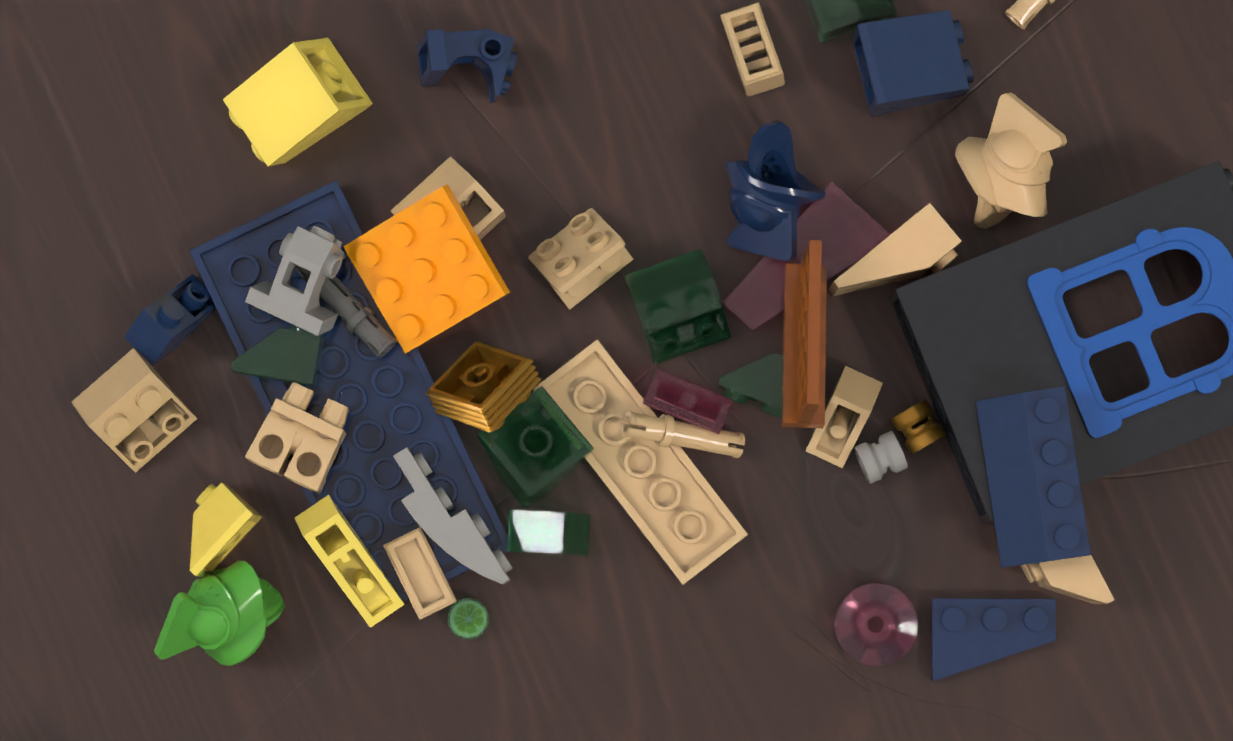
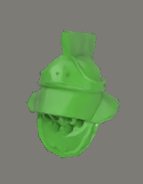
(222, 615)

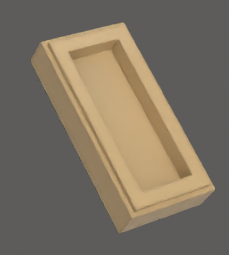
(420, 573)

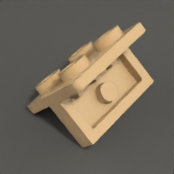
(580, 257)

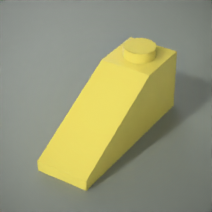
(348, 561)

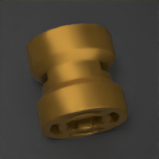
(922, 435)

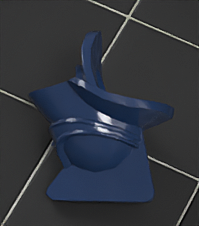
(769, 195)

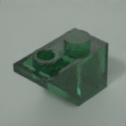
(757, 382)

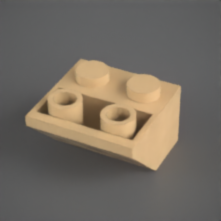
(474, 200)
(133, 410)

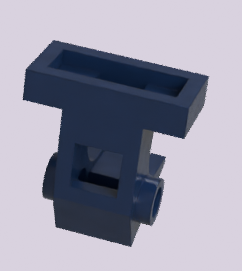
(441, 50)

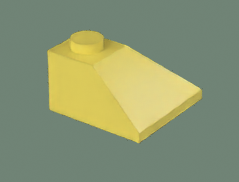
(218, 527)

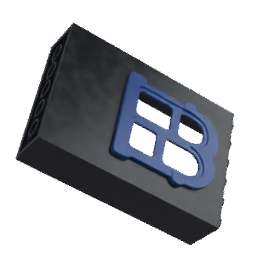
(1005, 331)

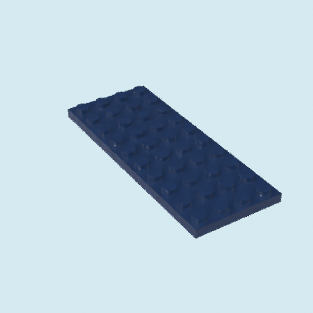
(382, 394)

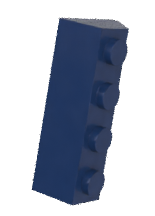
(1033, 477)

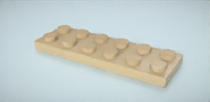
(651, 482)

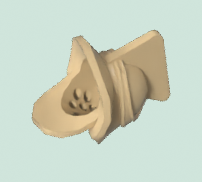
(1011, 164)

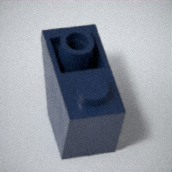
(170, 320)

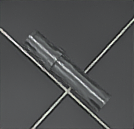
(355, 315)

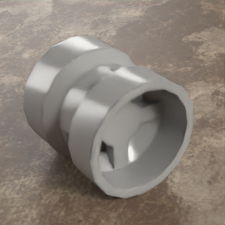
(878, 458)

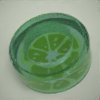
(468, 618)

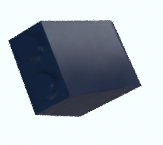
(911, 61)

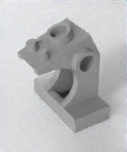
(311, 250)

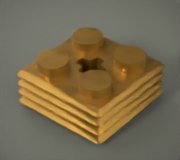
(483, 386)

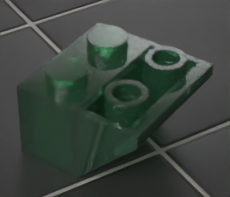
(678, 306)

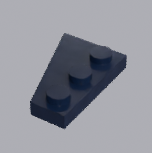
(985, 630)

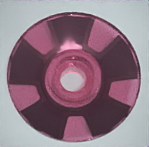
(898, 626)

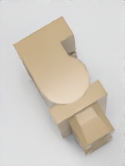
(295, 432)

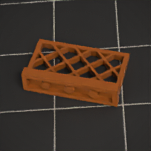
(804, 340)

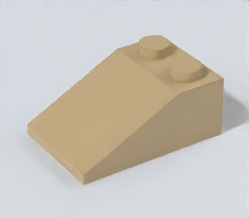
(908, 253)

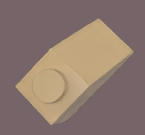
(844, 416)

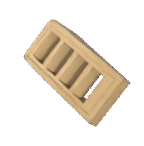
(759, 80)

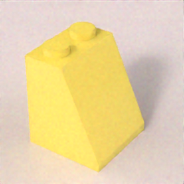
(296, 100)

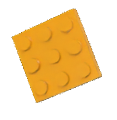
(426, 269)

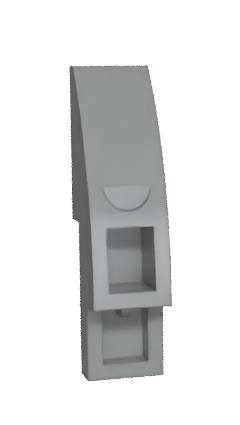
(457, 535)

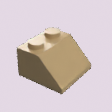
(1072, 577)

